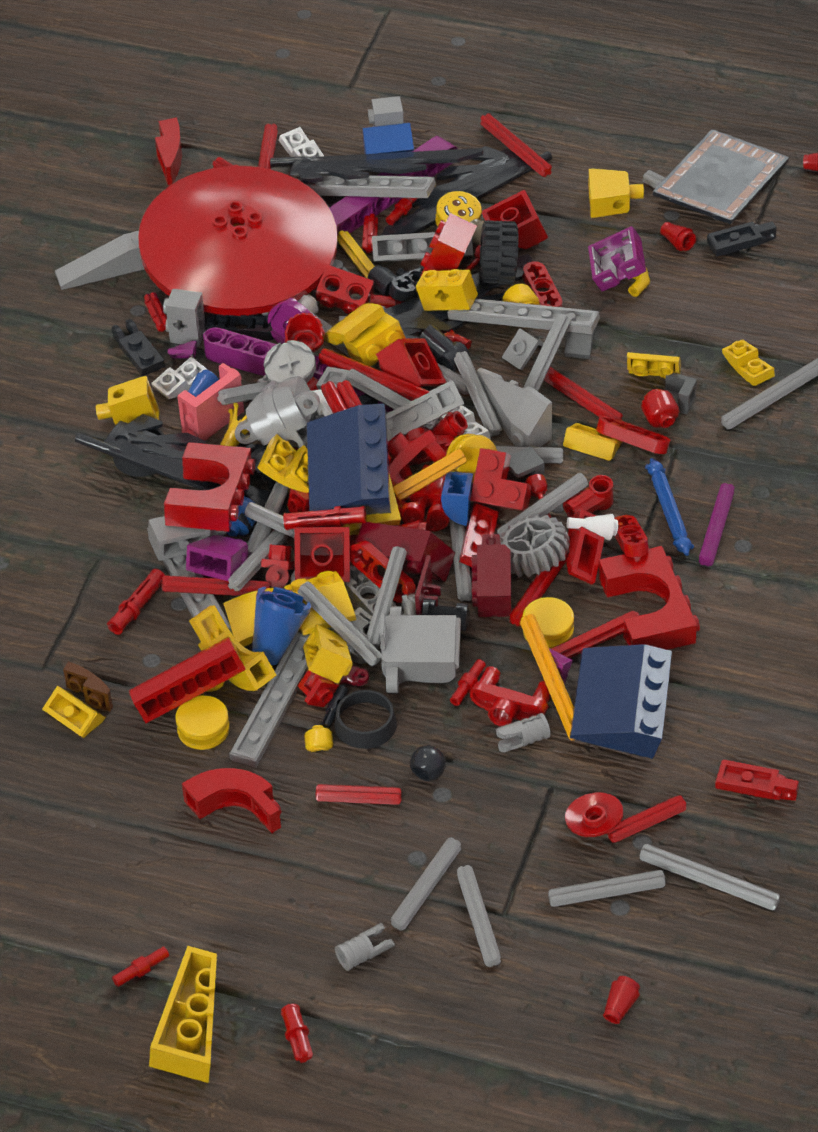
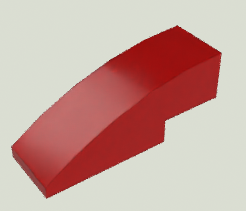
(169, 149)
(584, 551)

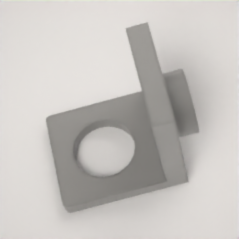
(521, 348)

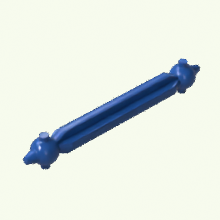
(669, 507)

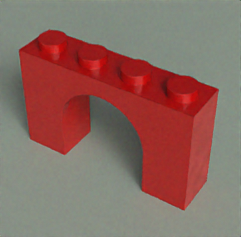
(214, 507)
(653, 572)

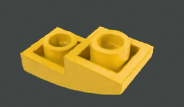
(747, 363)

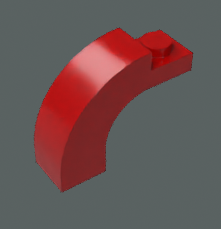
(232, 788)

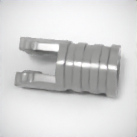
(523, 732)
(360, 948)

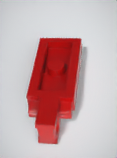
(755, 781)

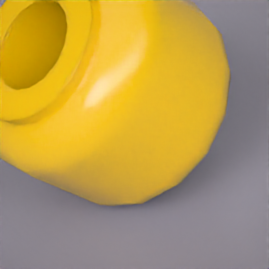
(318, 739)

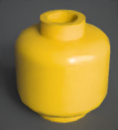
(521, 294)

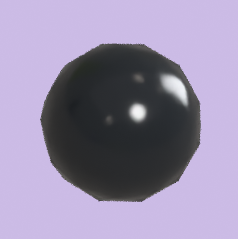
(427, 763)

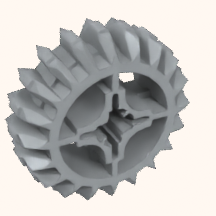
(536, 544)

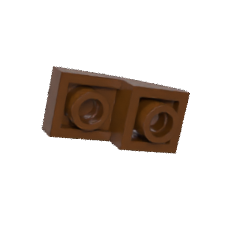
(84, 681)

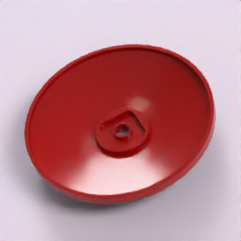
(244, 268)

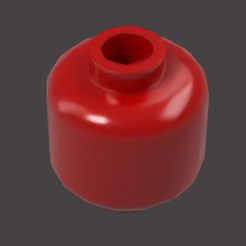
(660, 408)

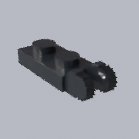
(138, 349)

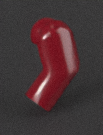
(356, 677)

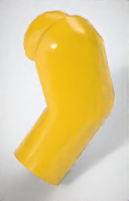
(640, 284)

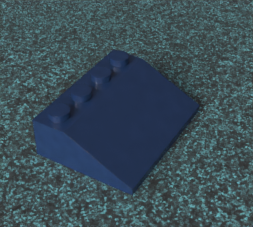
(349, 460)
(622, 698)

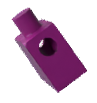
(222, 558)

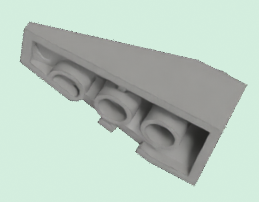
(110, 260)
(520, 411)

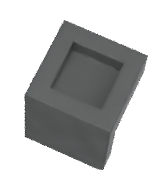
(683, 390)
(525, 463)

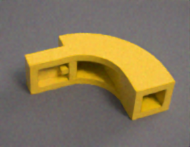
(212, 629)

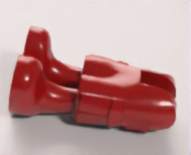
(423, 498)

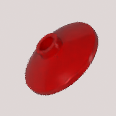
(594, 814)

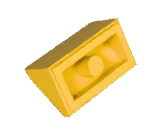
(589, 441)
(72, 712)

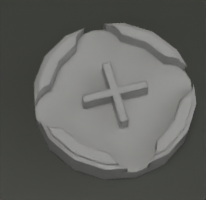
(289, 361)

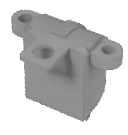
(279, 410)
(418, 648)

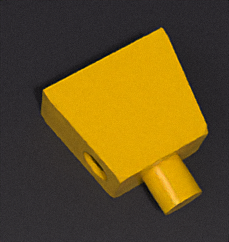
(611, 192)
(129, 401)

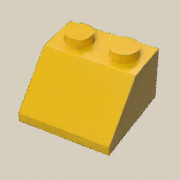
(333, 588)

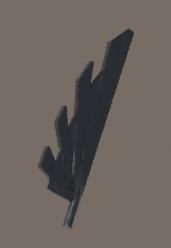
(351, 166)
(478, 180)
(415, 319)
(159, 453)

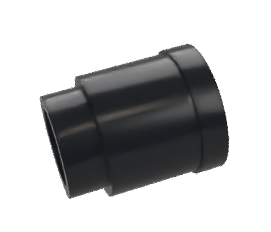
(383, 277)

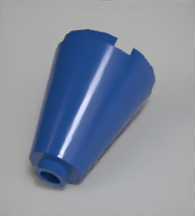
(277, 621)

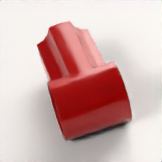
(595, 497)

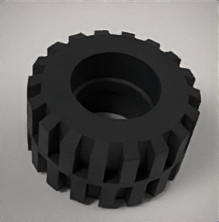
(498, 252)

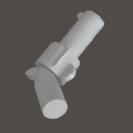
(408, 604)

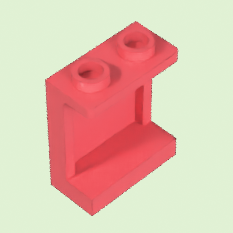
(204, 414)

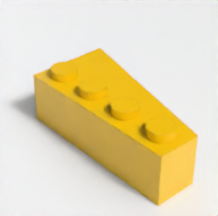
(186, 1025)

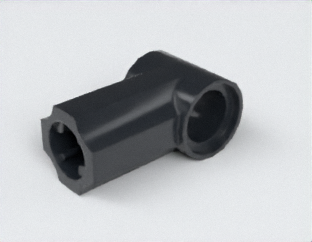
(443, 347)

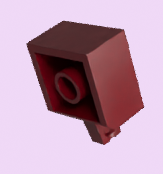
(492, 578)

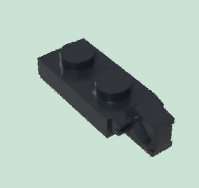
(740, 237)

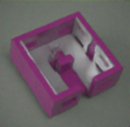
(618, 260)

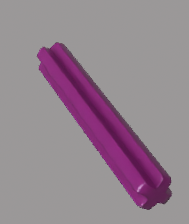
(716, 524)

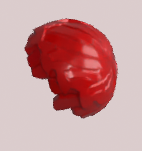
(305, 329)

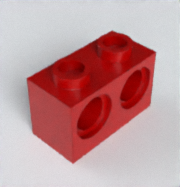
(347, 285)

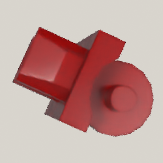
(278, 563)

